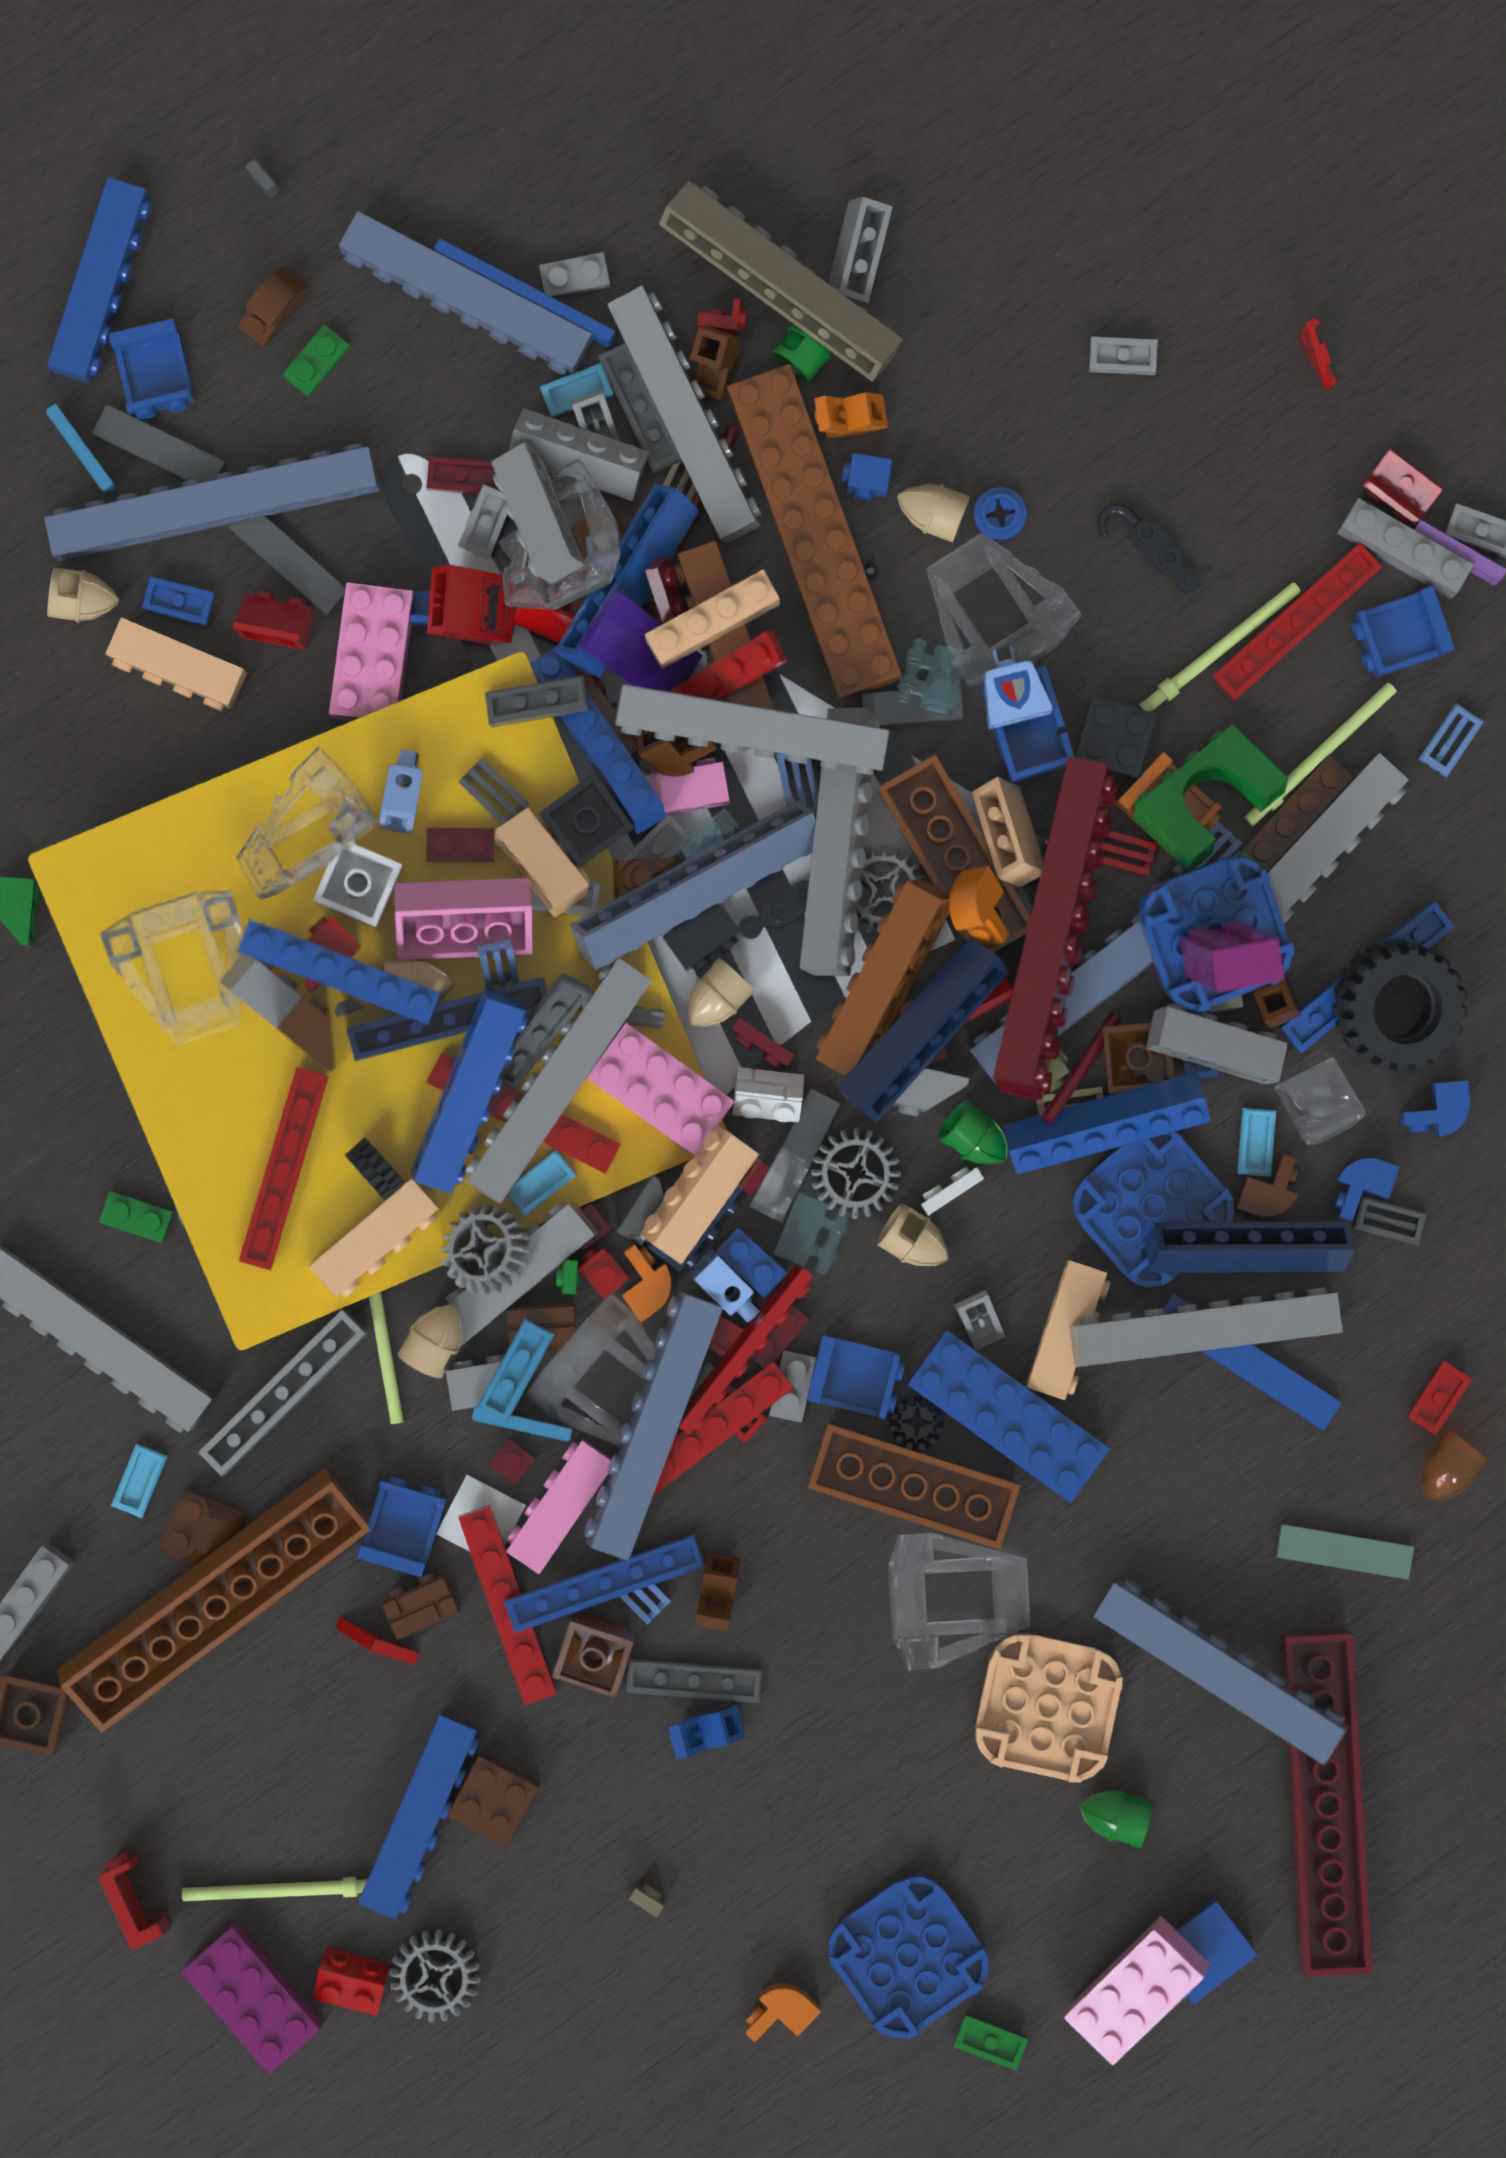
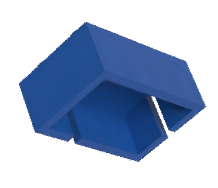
(1032, 745)

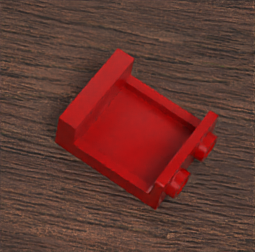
(126, 1904)

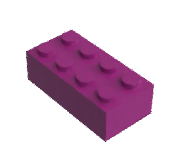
(1231, 956)
(252, 1997)

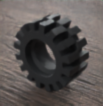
(374, 1168)

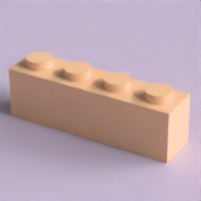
(712, 619)
(176, 664)
(698, 1194)
(373, 1238)
(1074, 1299)

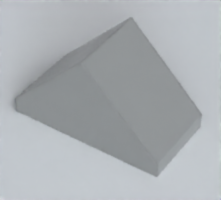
(594, 415)
(979, 1320)

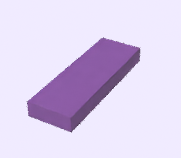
(1482, 566)

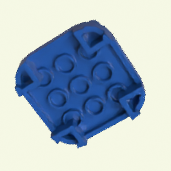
(1208, 897)
(1145, 1185)
(908, 1956)

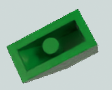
(19, 908)

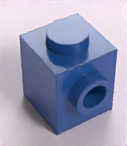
(867, 476)

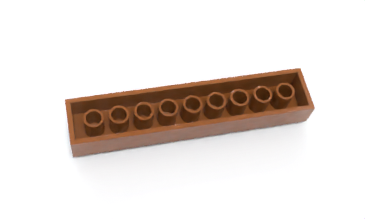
(814, 533)
(213, 1600)

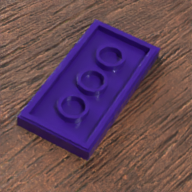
(619, 644)

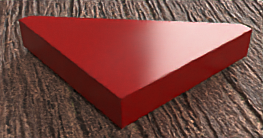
(1317, 353)
(376, 1642)

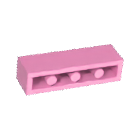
(691, 792)
(560, 1507)

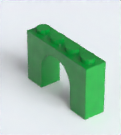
(1227, 759)

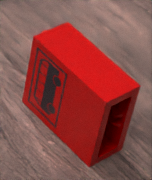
(469, 606)

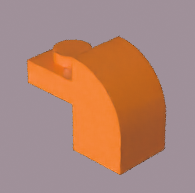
(850, 415)
(973, 906)
(653, 1290)
(784, 2002)

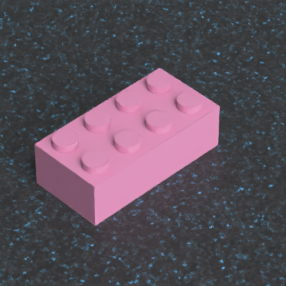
(371, 650)
(459, 916)
(659, 1089)
(1137, 1990)

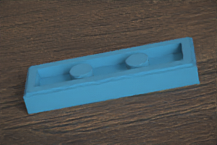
(81, 450)
(515, 1370)
(526, 1425)

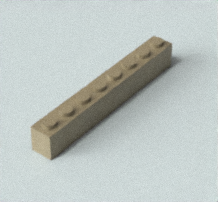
(780, 281)

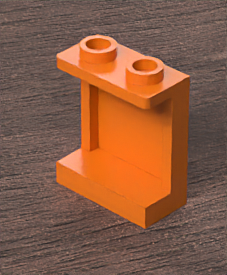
(1196, 802)

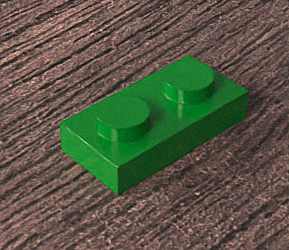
(316, 361)
(136, 1217)
(568, 1277)
(990, 2042)

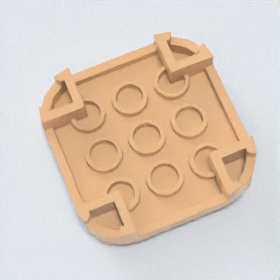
(1048, 1707)

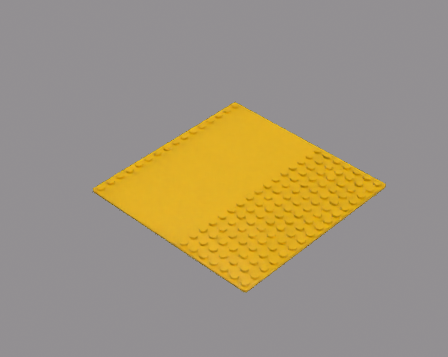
(221, 1098)

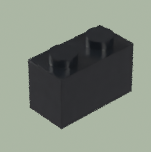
(701, 937)

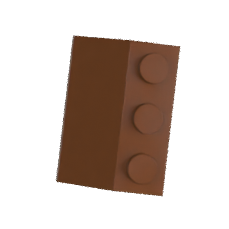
(311, 1031)

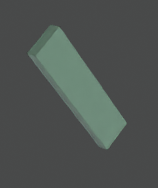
(1344, 1551)

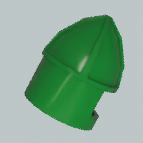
(802, 353)
(974, 1135)
(1118, 1816)

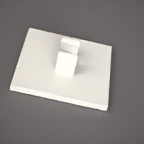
(474, 1495)

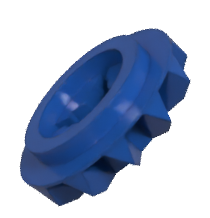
(1010, 502)

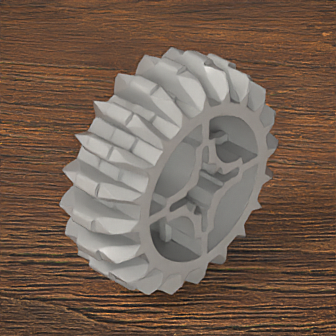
(900, 867)
(882, 1182)
(476, 1228)
(443, 1987)

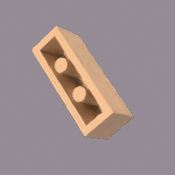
(1008, 831)
(542, 860)

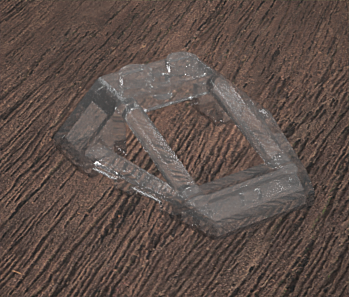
(603, 549)
(1047, 620)
(340, 798)
(140, 929)
(577, 1357)
(918, 1639)

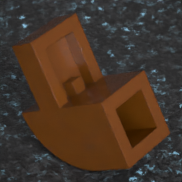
(271, 303)
(716, 357)
(670, 757)
(1278, 1003)
(1269, 1199)
(717, 1591)

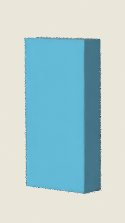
(572, 387)
(1256, 1142)
(540, 1182)
(139, 1480)

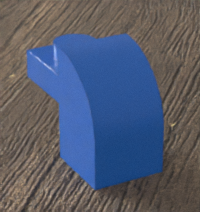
(1449, 1109)
(1361, 1176)
(706, 1731)

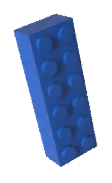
(1008, 1416)

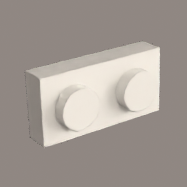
(961, 1180)

